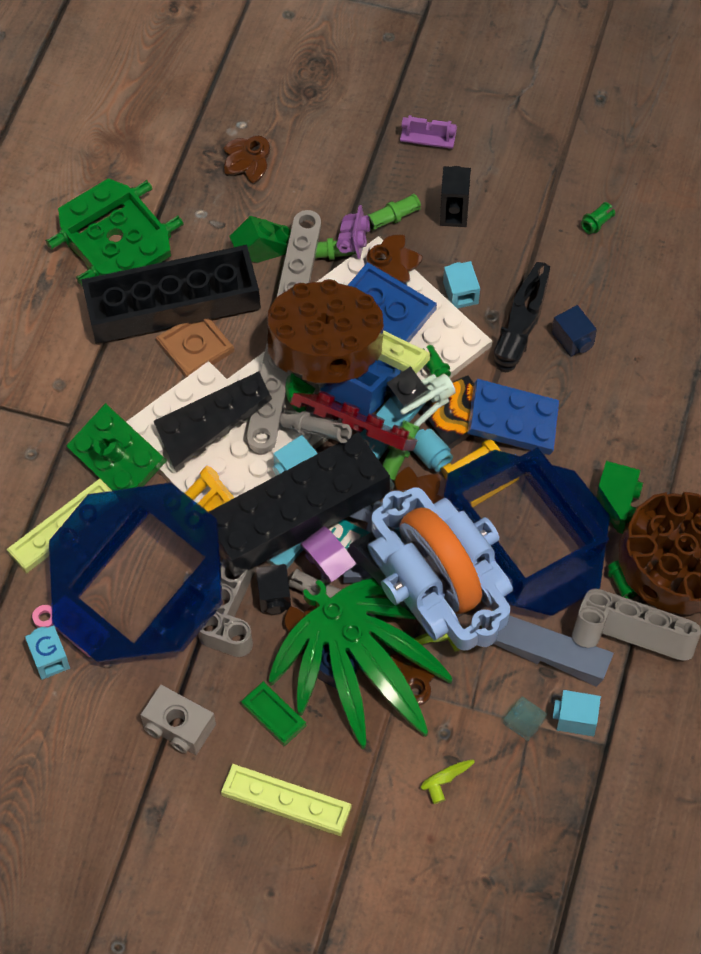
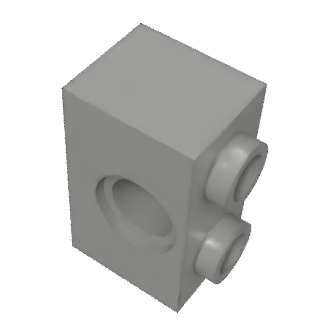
(169, 705)

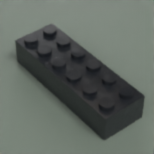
(171, 293)
(299, 503)

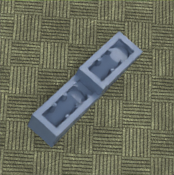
(555, 649)

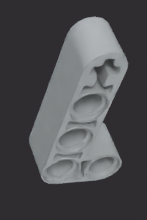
(224, 619)
(635, 624)

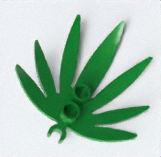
(347, 628)

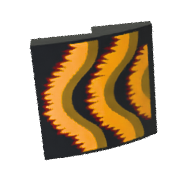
(453, 418)

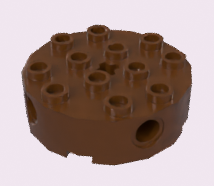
(325, 331)
(664, 552)

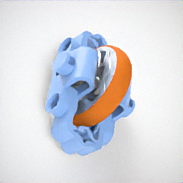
(440, 566)

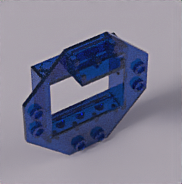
(570, 502)
(95, 536)

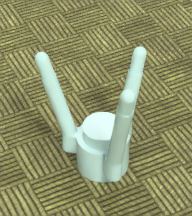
(439, 390)

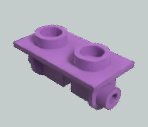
(426, 133)
(353, 233)

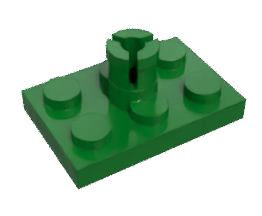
(116, 451)

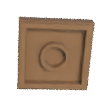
(194, 345)

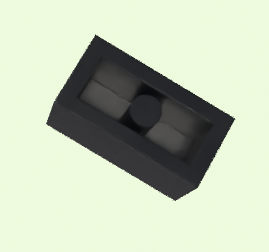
(455, 196)

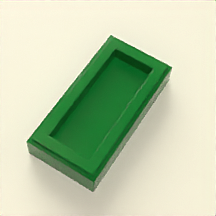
(273, 714)

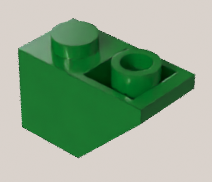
(262, 237)
(616, 492)

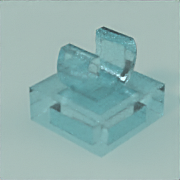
(525, 718)

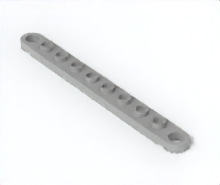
(296, 269)

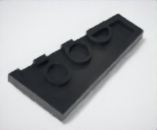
(204, 420)

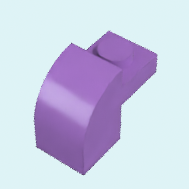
(327, 554)

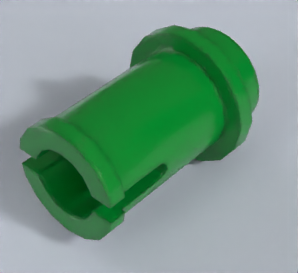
(592, 222)
(435, 364)
(616, 573)

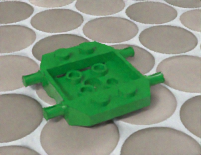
(143, 235)

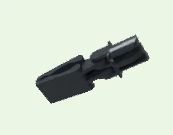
(514, 340)

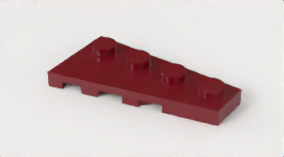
(349, 413)

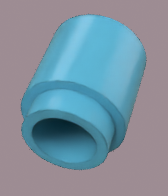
(432, 450)

